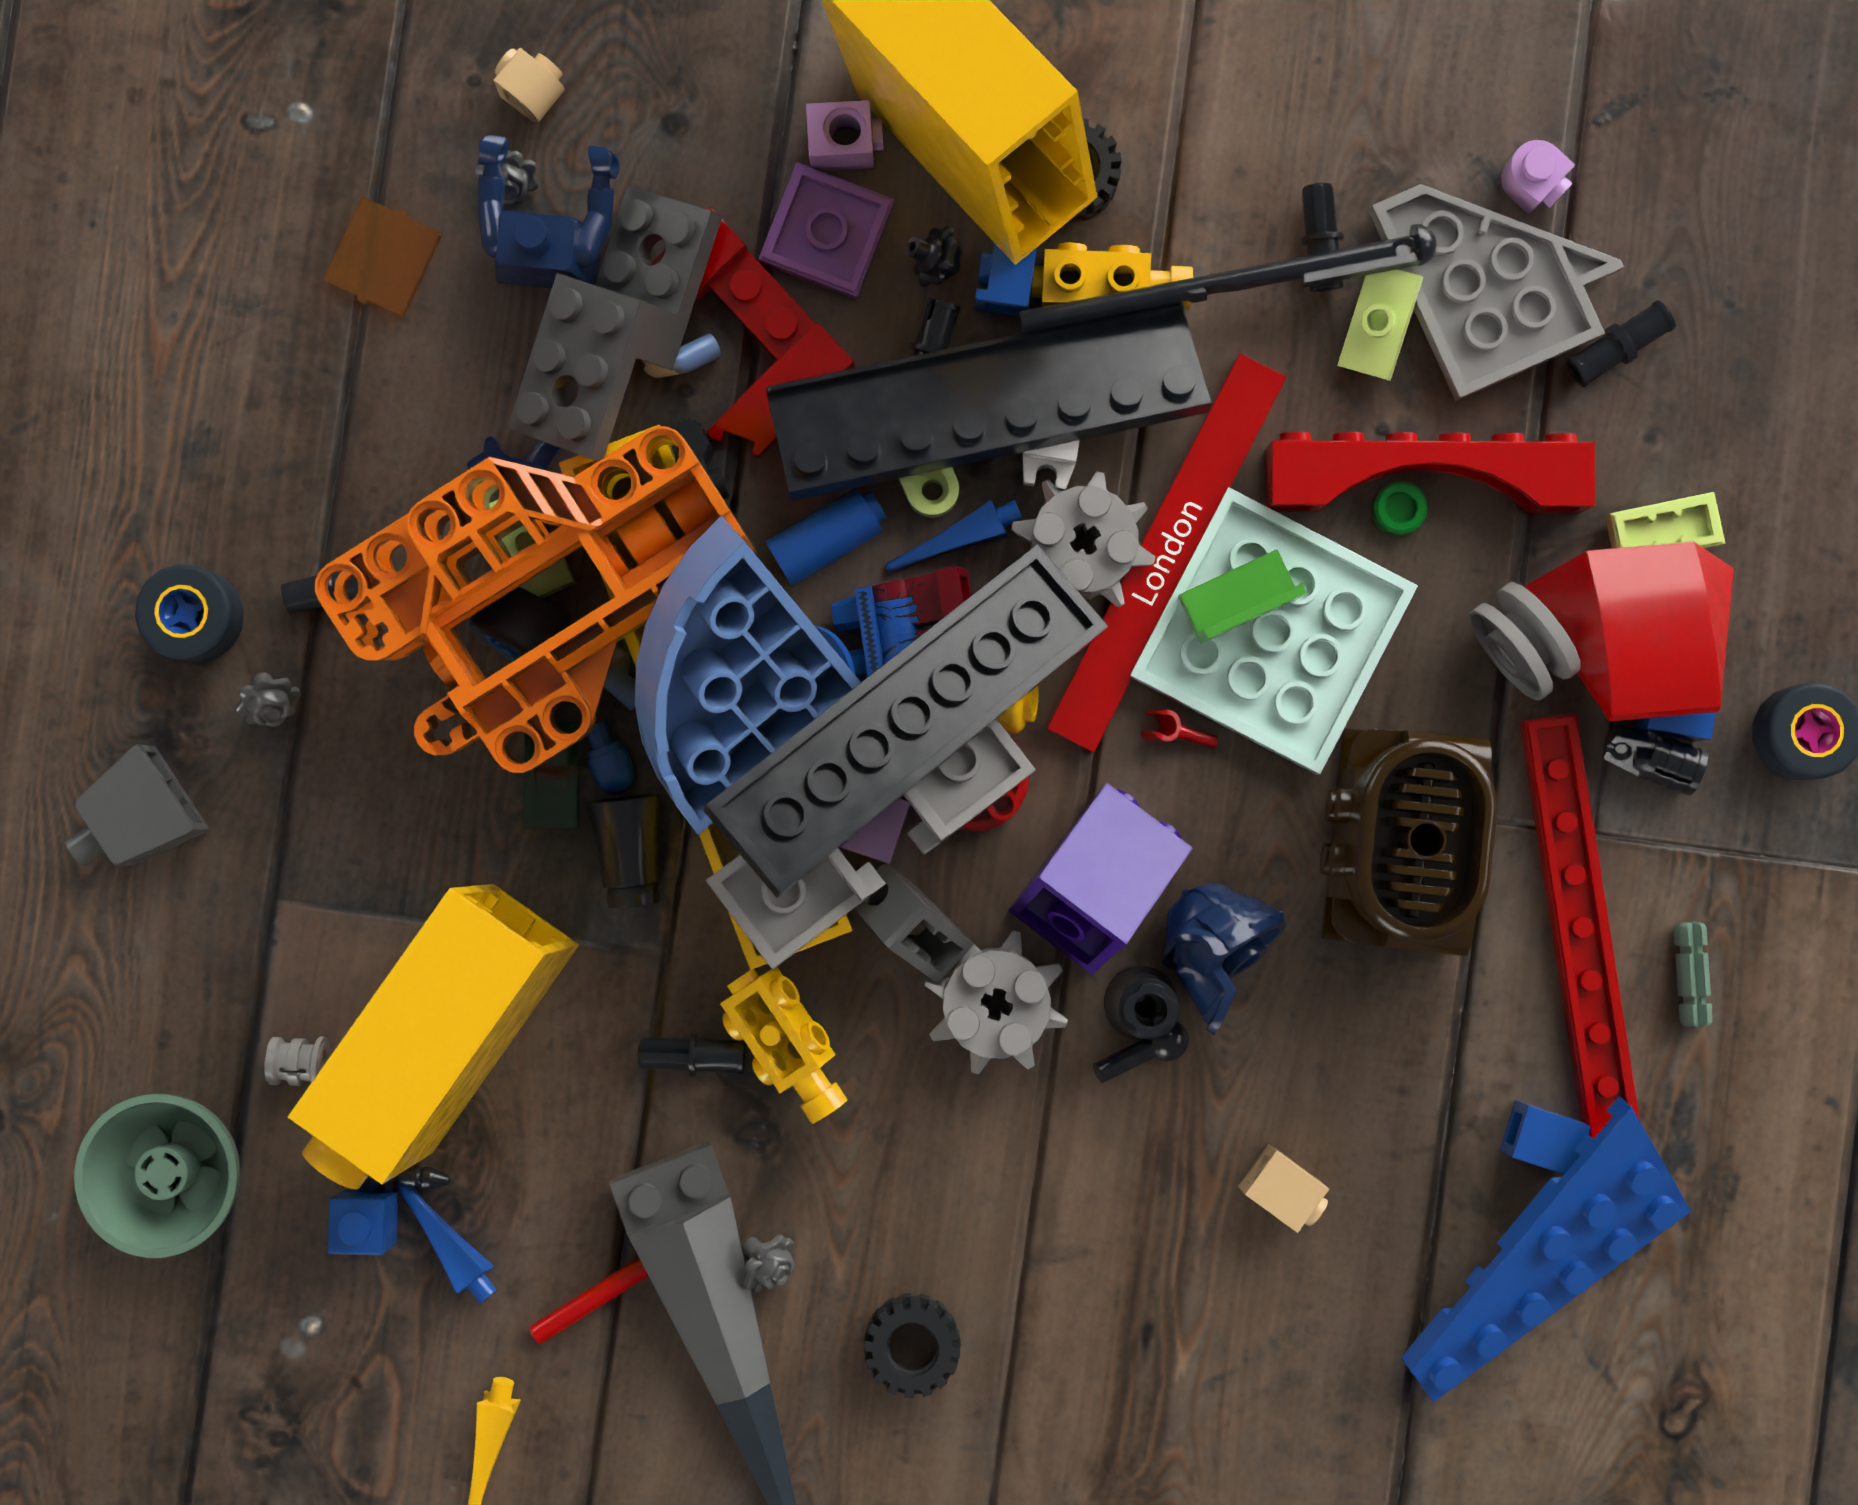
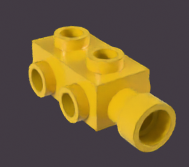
(1097, 272)
(783, 1039)

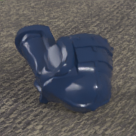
(1215, 938)

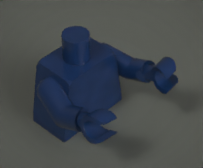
(537, 246)

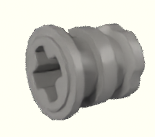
(295, 1060)

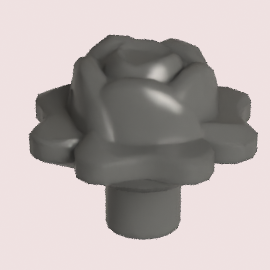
(518, 177)
(267, 700)
(768, 1262)

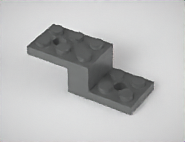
(604, 327)

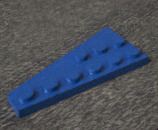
(1557, 1248)

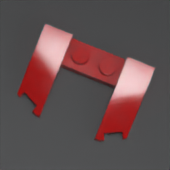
(777, 323)

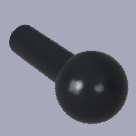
(1165, 1048)

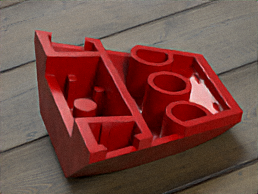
(1645, 626)

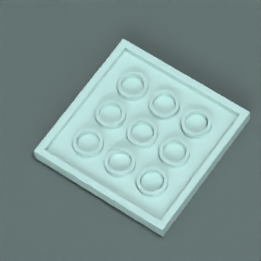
(1294, 670)

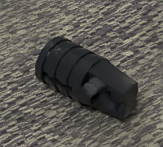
(1656, 758)

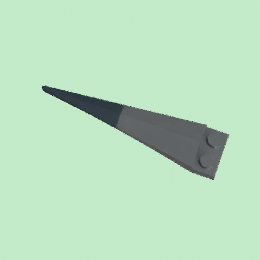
(693, 1254)

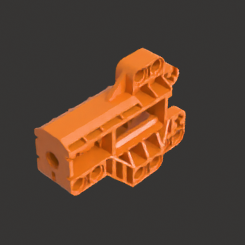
(436, 594)

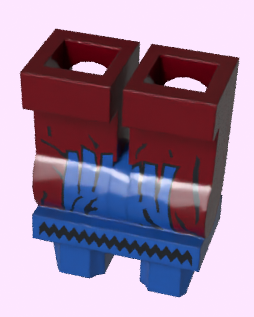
(896, 611)

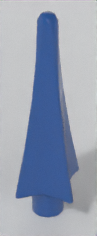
(976, 528)
(460, 1260)

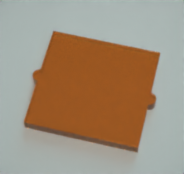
(383, 256)

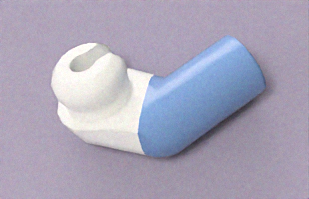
(689, 358)

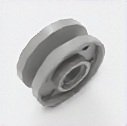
(1524, 640)

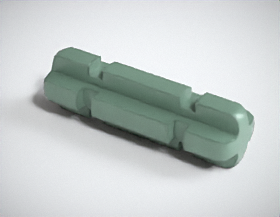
(1693, 974)

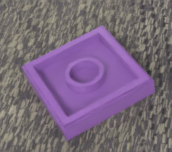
(826, 231)

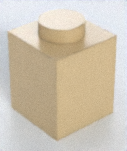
(1285, 1189)

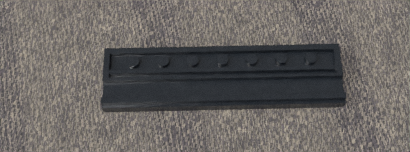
(986, 400)

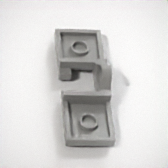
(944, 801)

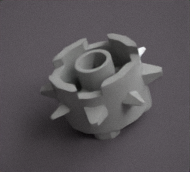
(1104, 517)
(1011, 1031)

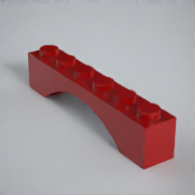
(1535, 475)

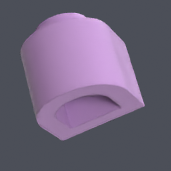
(1536, 175)

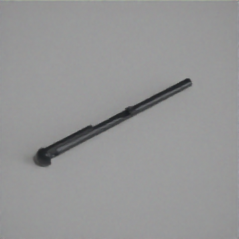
(1313, 269)

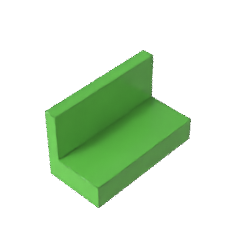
(1239, 596)

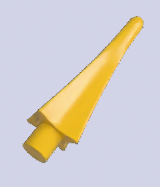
(492, 1423)

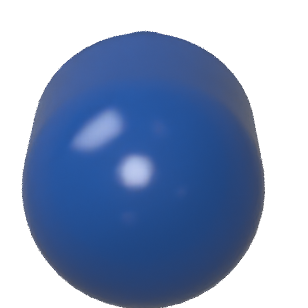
(609, 761)

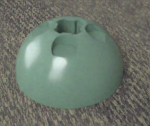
(130, 1182)

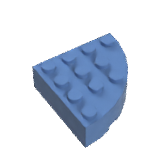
(727, 671)

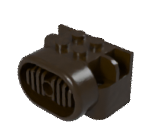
(1375, 880)

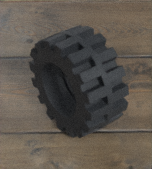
(904, 1378)

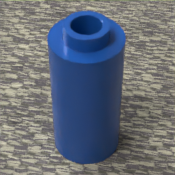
(826, 535)

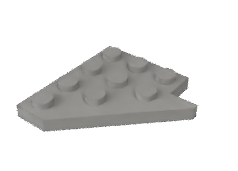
(1495, 288)

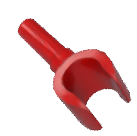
(1171, 729)

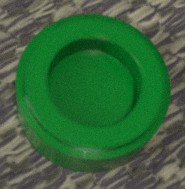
(1399, 508)

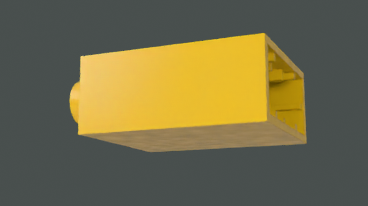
(973, 110)
(429, 1035)

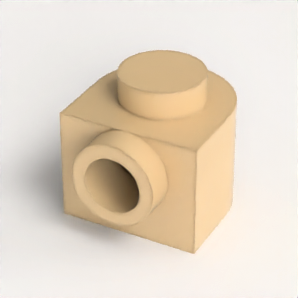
(528, 83)

